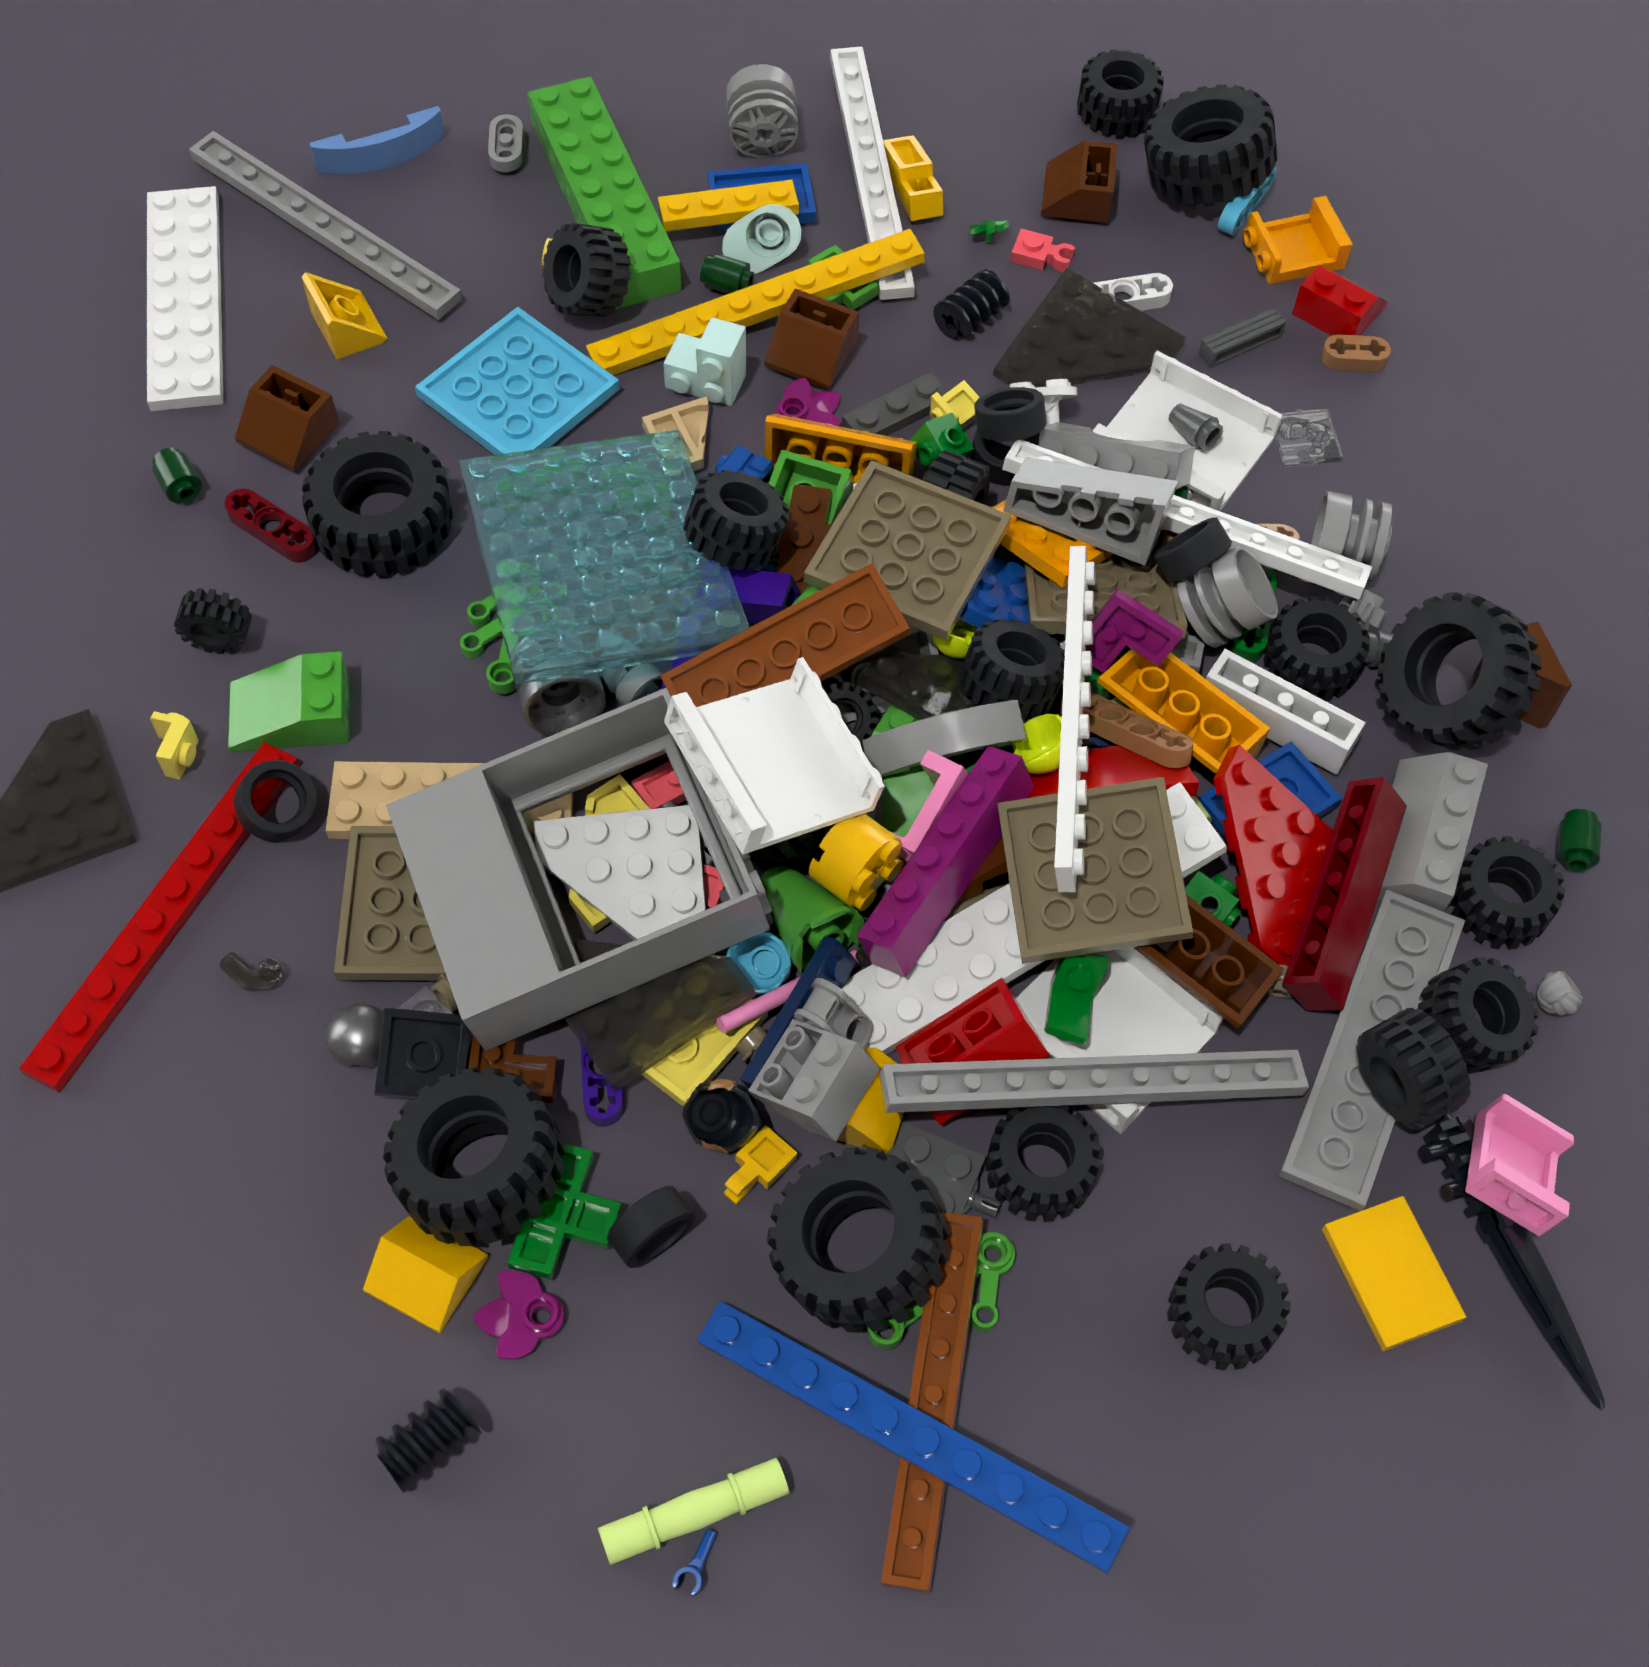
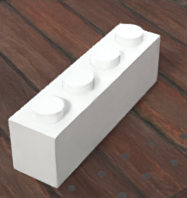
(1313, 725)

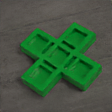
(568, 1216)

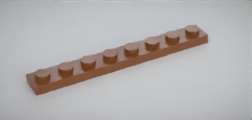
(934, 1392)

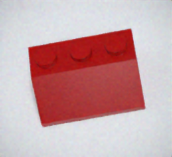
(979, 1029)

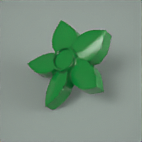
(989, 227)

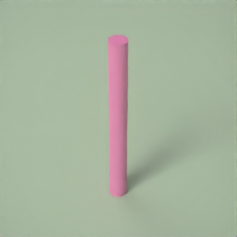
(760, 1005)

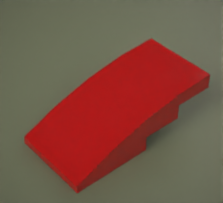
(1117, 766)

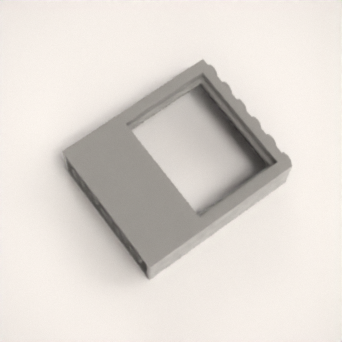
(492, 897)

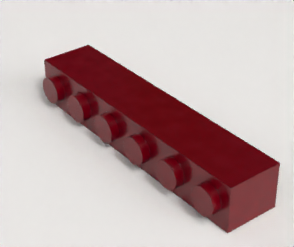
(1345, 895)

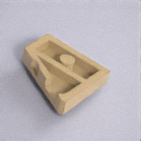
(691, 422)

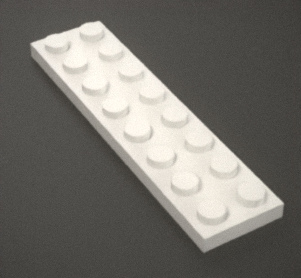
(184, 299)

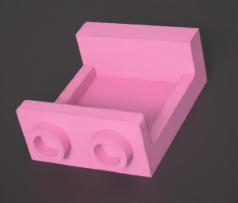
(947, 780)
(1517, 1164)

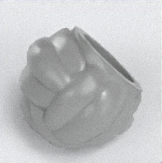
(1558, 994)

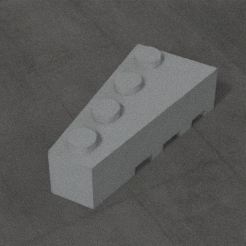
(1093, 505)

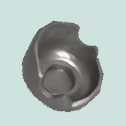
(355, 1035)

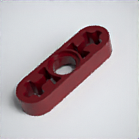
(265, 511)

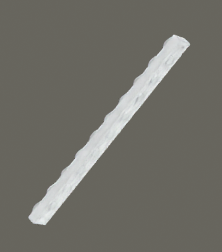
(869, 160)
(1267, 546)
(1074, 724)

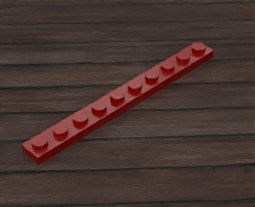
(148, 932)

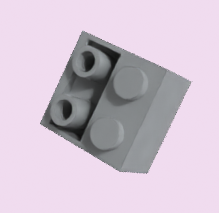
(815, 1079)

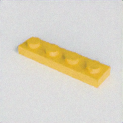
(723, 205)

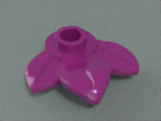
(809, 405)
(513, 1315)

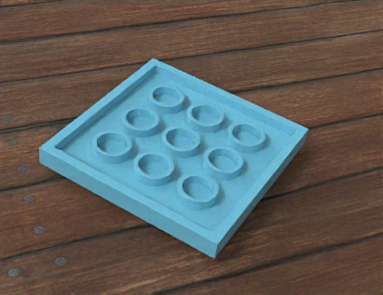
(517, 386)

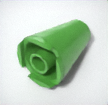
(807, 914)

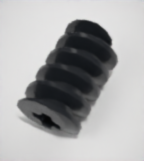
(971, 304)
(425, 1438)

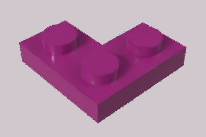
(1133, 625)

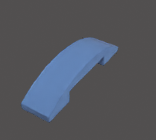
(379, 150)

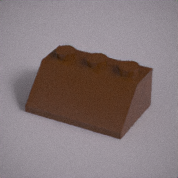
(1216, 965)

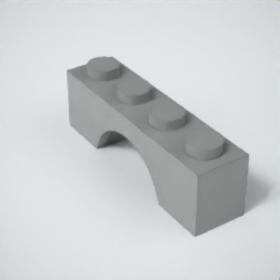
(1144, 458)

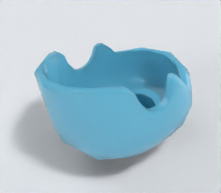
(762, 961)

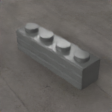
(1242, 337)

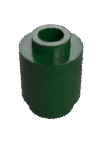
(726, 273)
(176, 475)
(1579, 840)

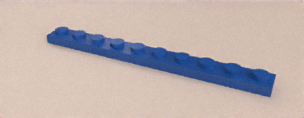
(916, 1438)

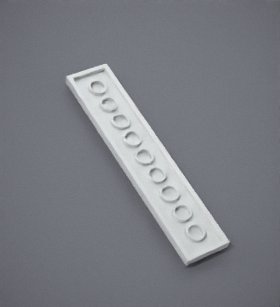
(984, 946)

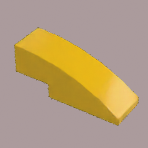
(913, 178)

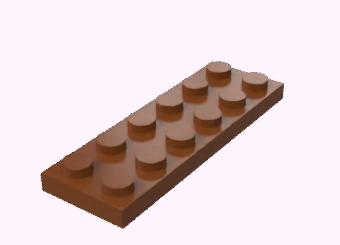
(825, 629)

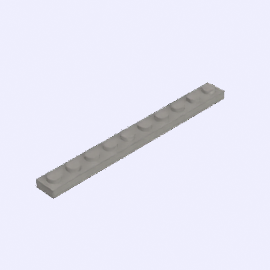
(326, 225)
(1091, 1080)

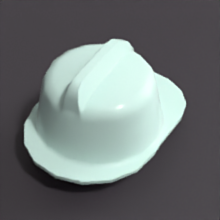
(763, 237)

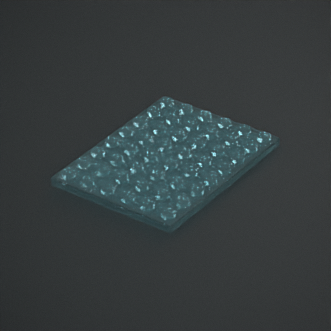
(596, 556)

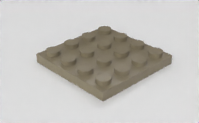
(920, 540)
(1145, 584)
(1130, 878)
(381, 915)

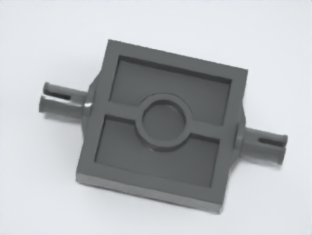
(945, 1168)

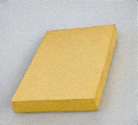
(1393, 1273)

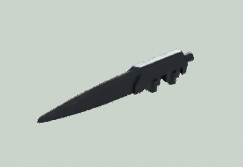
(1514, 1251)

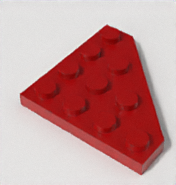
(1276, 851)

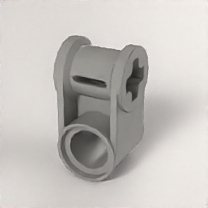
(834, 1012)

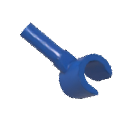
(697, 1563)

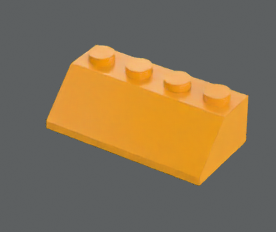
(837, 445)
(1185, 703)

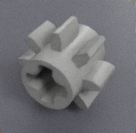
(1367, 608)

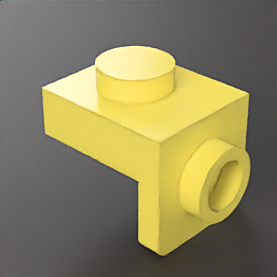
(957, 401)
(178, 743)

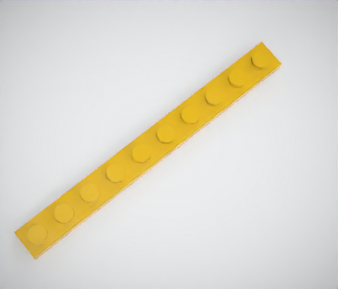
(759, 300)

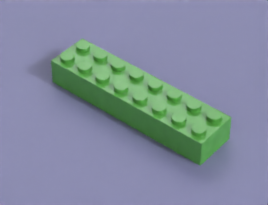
(603, 182)

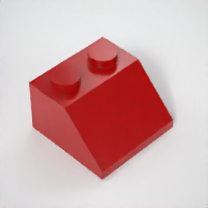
(1336, 303)

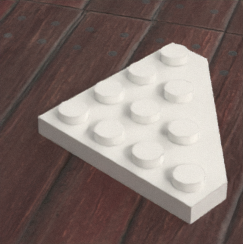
(629, 865)

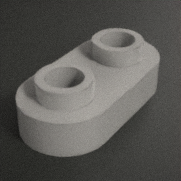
(506, 143)

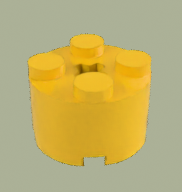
(857, 860)

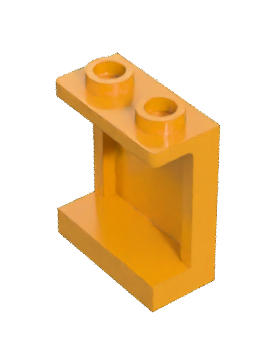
(1298, 244)

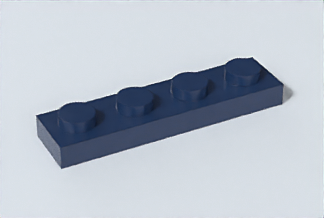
(830, 963)

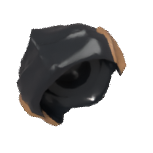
(721, 1115)

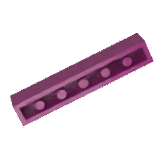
(944, 863)

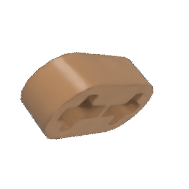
(1355, 353)

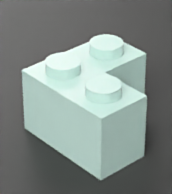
(708, 365)

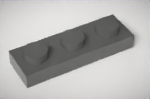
(896, 408)

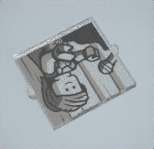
(1308, 438)

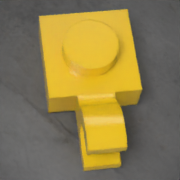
(760, 1160)

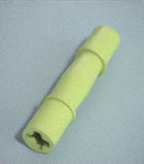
(693, 1510)

